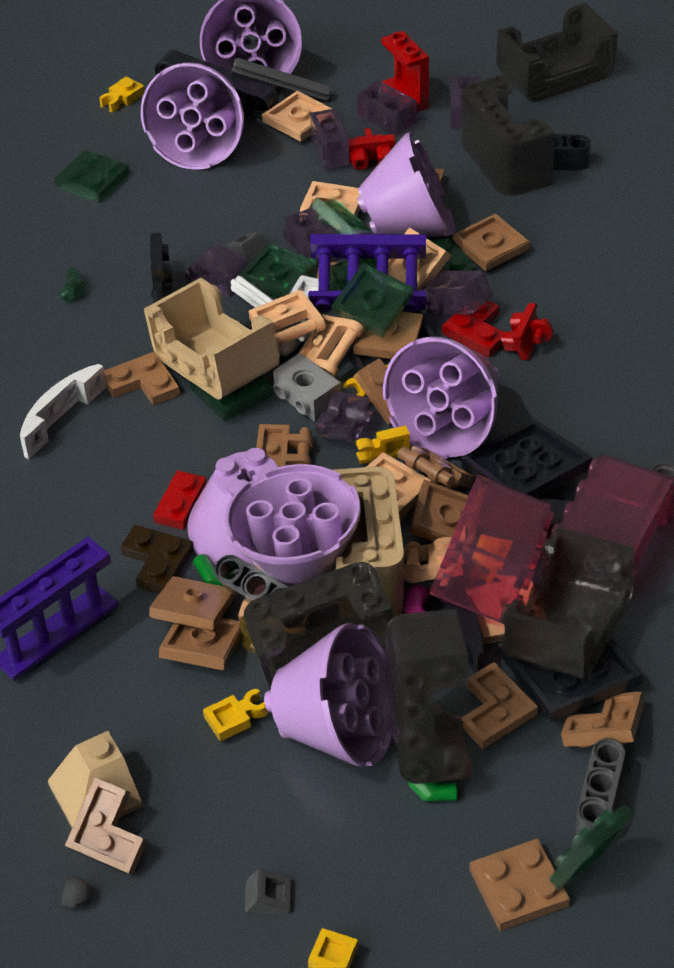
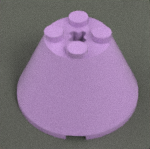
(271, 21)
(192, 115)
(406, 193)
(442, 395)
(207, 516)
(294, 521)
(336, 697)

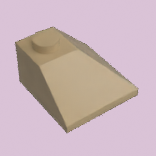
(90, 759)

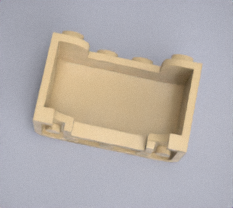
(206, 344)
(378, 530)

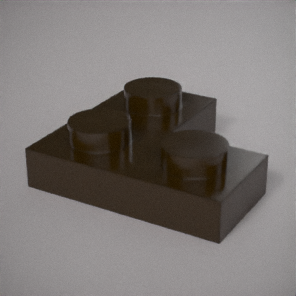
(162, 555)

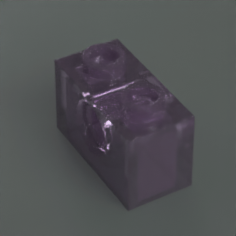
(329, 138)

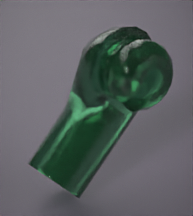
(74, 287)

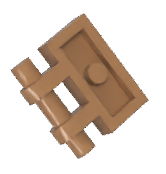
(277, 440)
(436, 467)

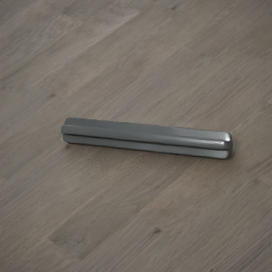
(281, 79)

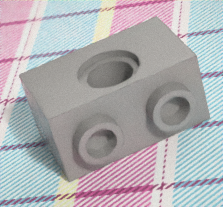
(305, 386)

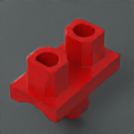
(369, 148)
(526, 332)

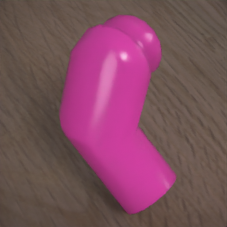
(415, 599)

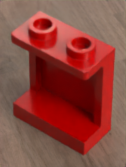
(410, 68)

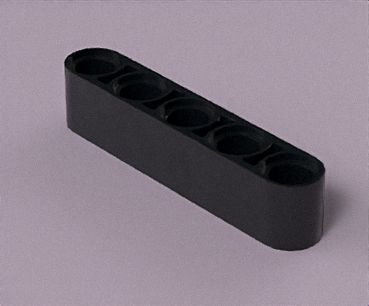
(254, 95)

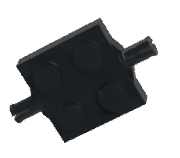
(160, 270)

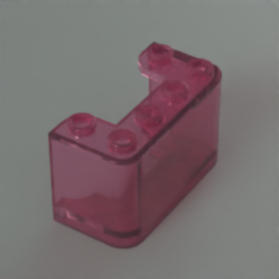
(620, 504)
(493, 549)

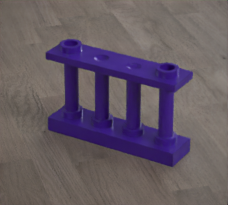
(366, 246)
(39, 592)

